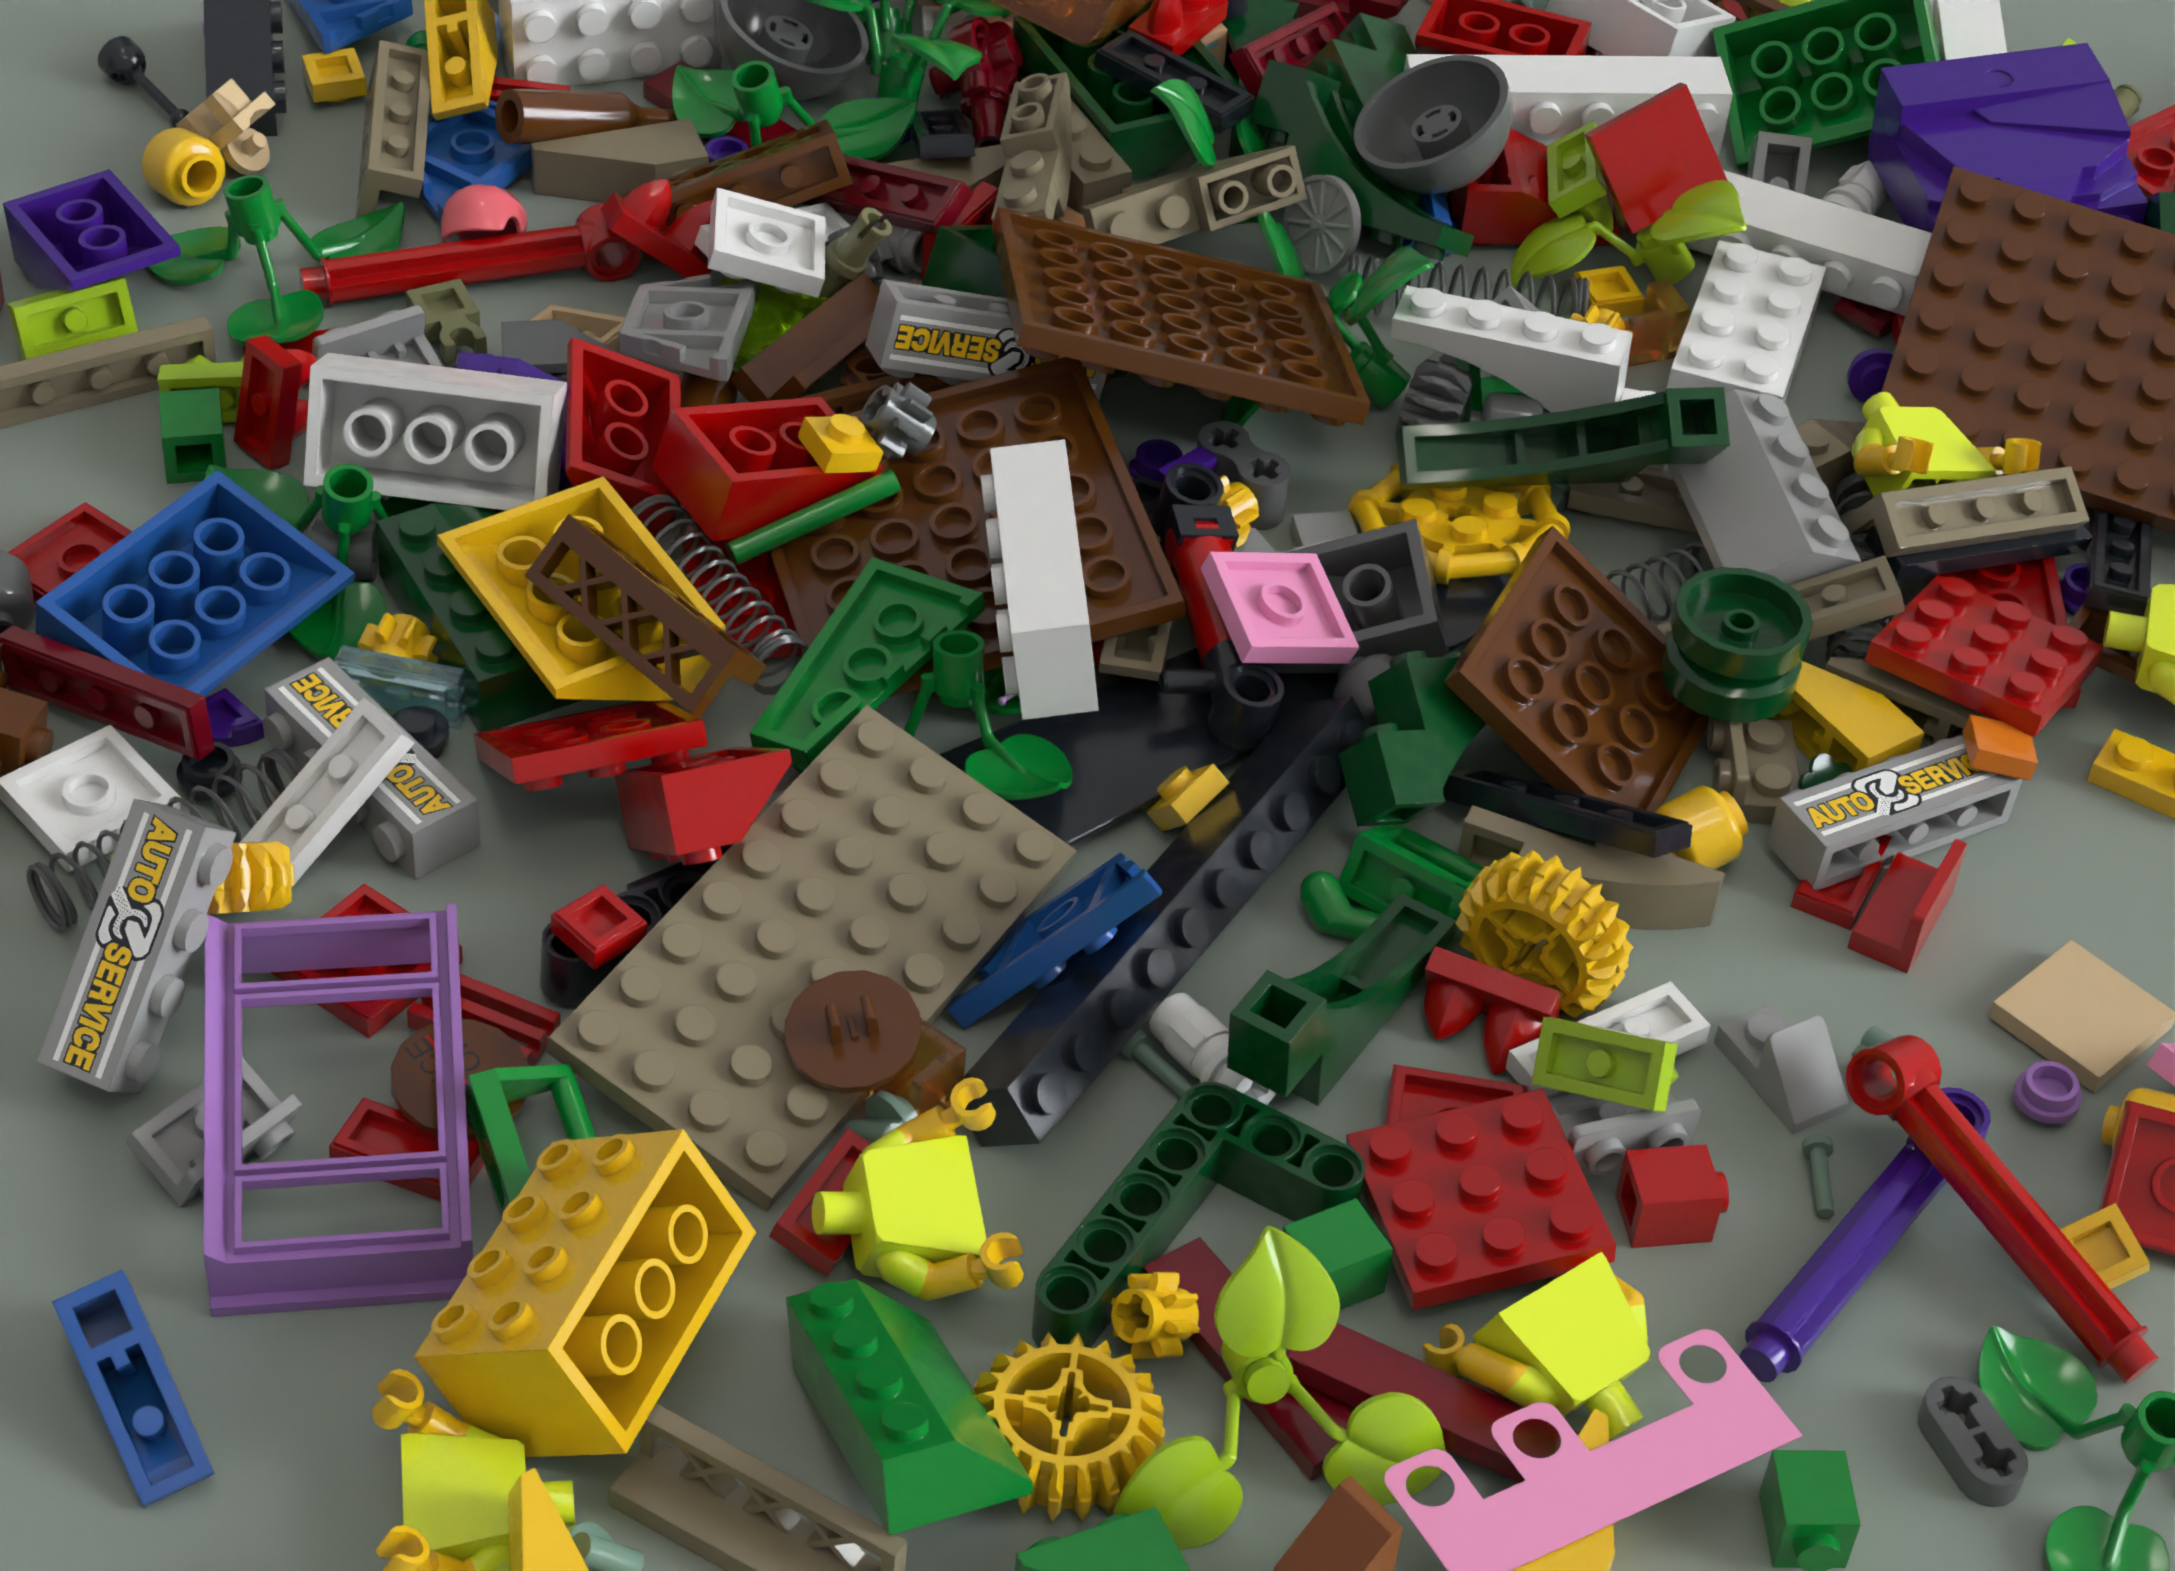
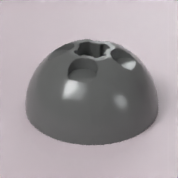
(803, 42)
(1436, 124)

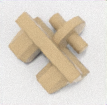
(226, 123)

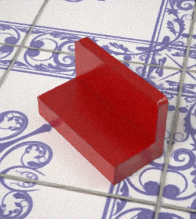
(1906, 908)

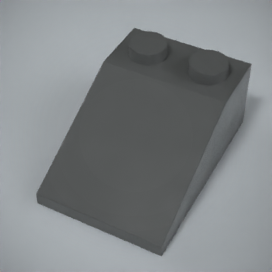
(1384, 592)

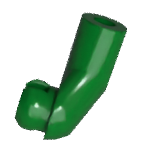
(1330, 908)

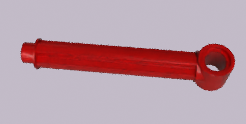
(582, 245)
(1997, 1198)

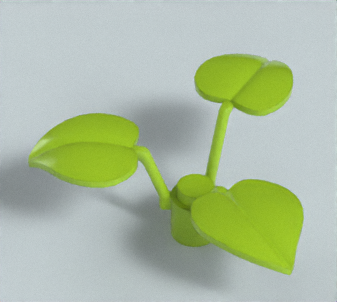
(1696, 215)
(1270, 1305)

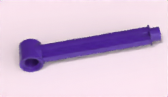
(1850, 1254)

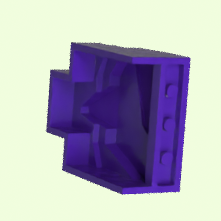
(2013, 116)

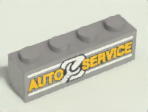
(947, 335)
(1914, 798)
(416, 812)
(137, 947)

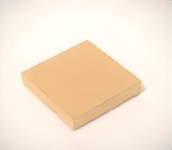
(2082, 1015)

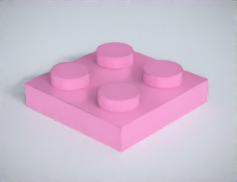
(1279, 608)

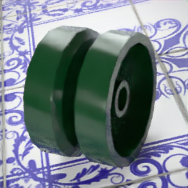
(1736, 644)

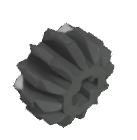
(1436, 395)

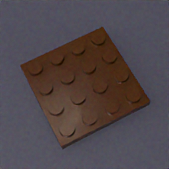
(1578, 681)

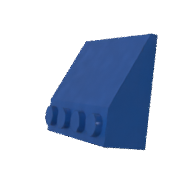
(194, 589)

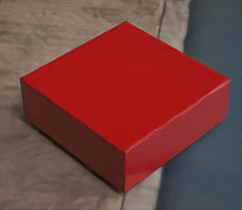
(598, 926)

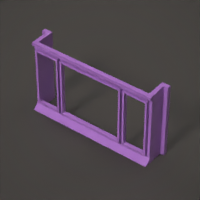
(345, 1267)

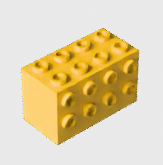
(588, 1294)

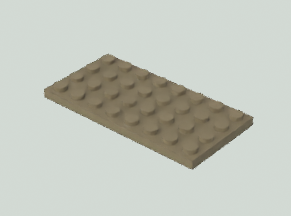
(859, 865)

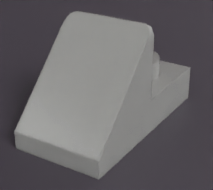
(1786, 1065)

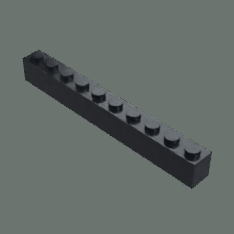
(1206, 879)

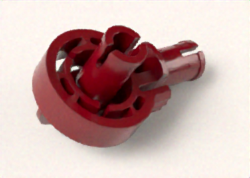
(987, 83)

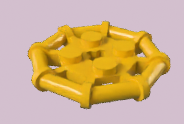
(1465, 527)

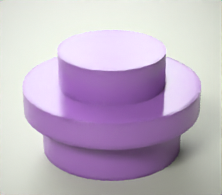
(2048, 1092)

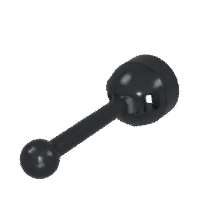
(126, 64)

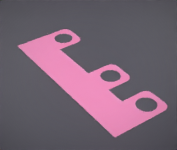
(1587, 1489)

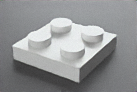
(767, 243)
(82, 792)

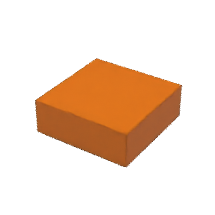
(1999, 748)

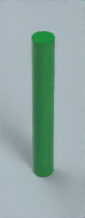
(813, 517)

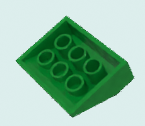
(1818, 66)

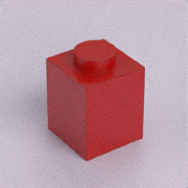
(1670, 1196)

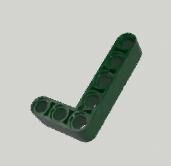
(1202, 1142)

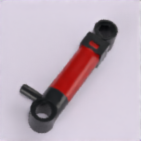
(1189, 528)

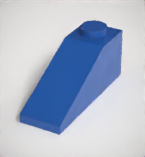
(133, 1387)

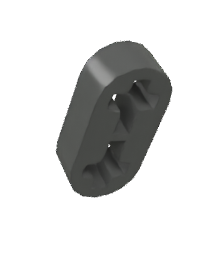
(1979, 1438)

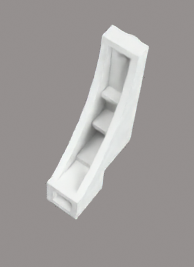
(1542, 355)

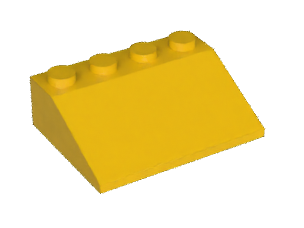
(559, 648)

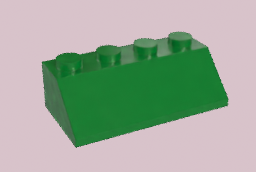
(899, 1407)

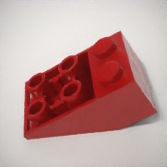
(1510, 196)

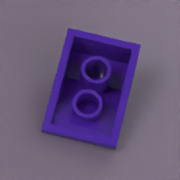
(84, 233)

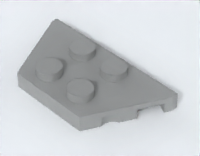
(689, 324)

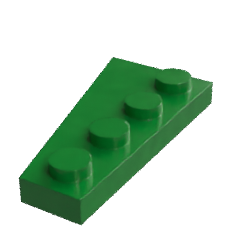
(862, 655)

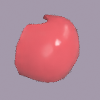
(482, 213)

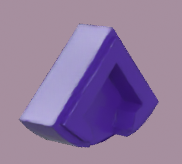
(232, 721)

